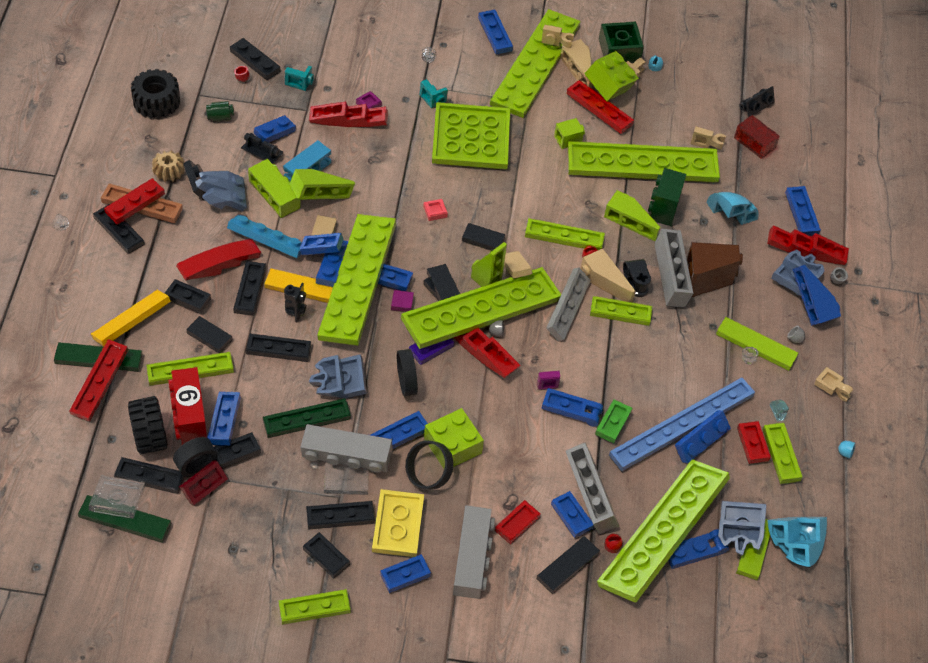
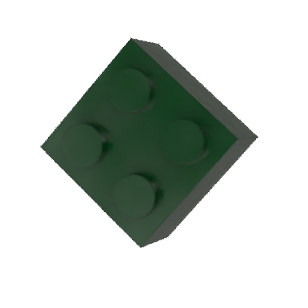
(623, 38)
(666, 196)

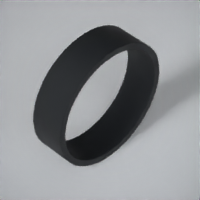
(407, 372)
(409, 465)

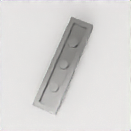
(568, 304)

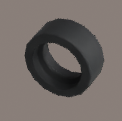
(194, 456)

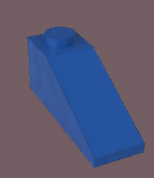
(818, 300)

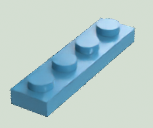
(265, 235)

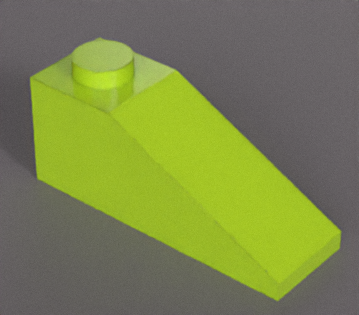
(320, 185)
(630, 214)
(490, 267)

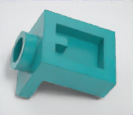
(299, 79)
(431, 94)

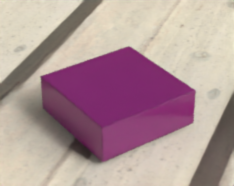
(370, 100)
(402, 301)
(548, 380)

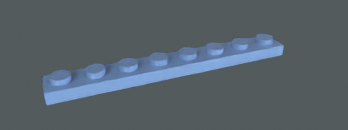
(680, 424)

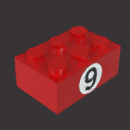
(187, 404)

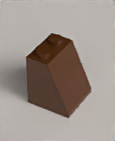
(712, 266)

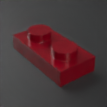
(203, 482)

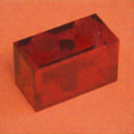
(756, 136)

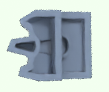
(223, 189)
(785, 276)
(340, 377)
(742, 524)

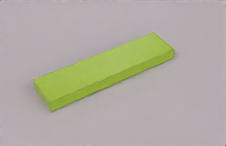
(563, 234)
(766, 347)
(207, 366)

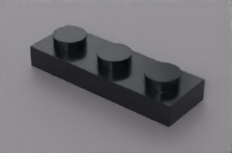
(255, 59)

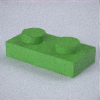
(613, 421)

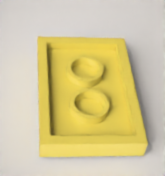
(398, 523)

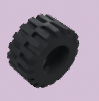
(155, 93)
(147, 425)

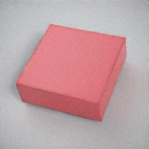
(435, 209)

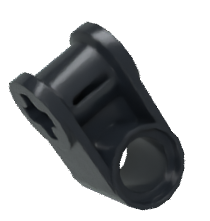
(638, 276)

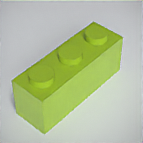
(274, 188)

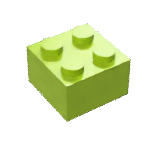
(611, 75)
(457, 435)

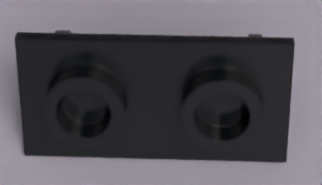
(758, 102)
(261, 149)
(295, 301)

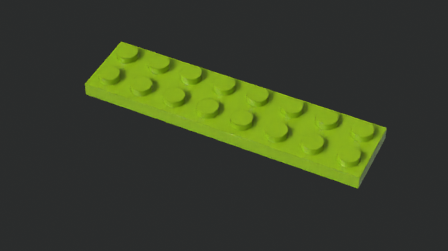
(532, 67)
(641, 161)
(357, 280)
(480, 307)
(663, 530)

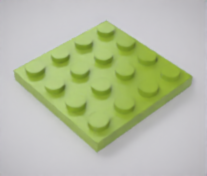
(471, 135)

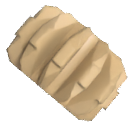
(168, 166)

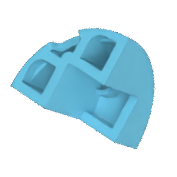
(733, 205)
(799, 537)

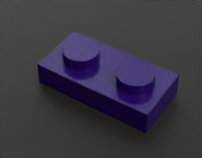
(427, 353)

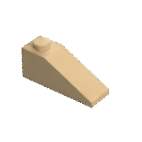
(577, 60)
(607, 276)

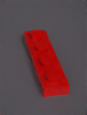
(600, 107)
(98, 380)

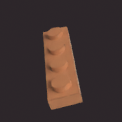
(159, 209)

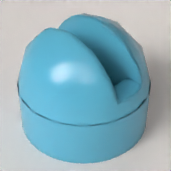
(659, 63)
(847, 448)

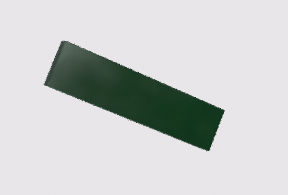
(87, 355)
(315, 415)
(142, 524)

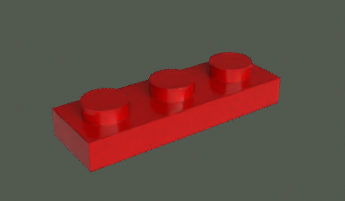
(134, 201)

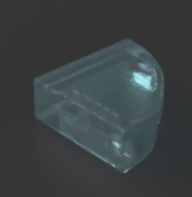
(779, 409)

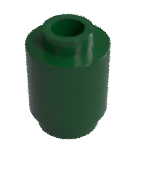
(220, 111)

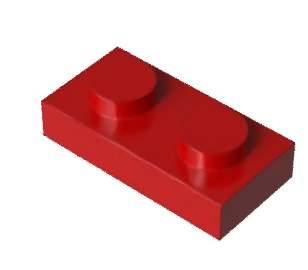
(753, 442)

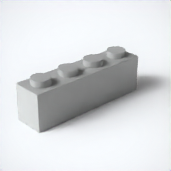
(673, 268)
(346, 448)
(592, 488)
(472, 552)

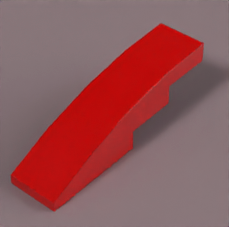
(348, 116)
(817, 245)
(218, 258)
(488, 352)

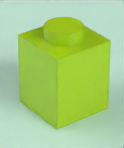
(568, 131)

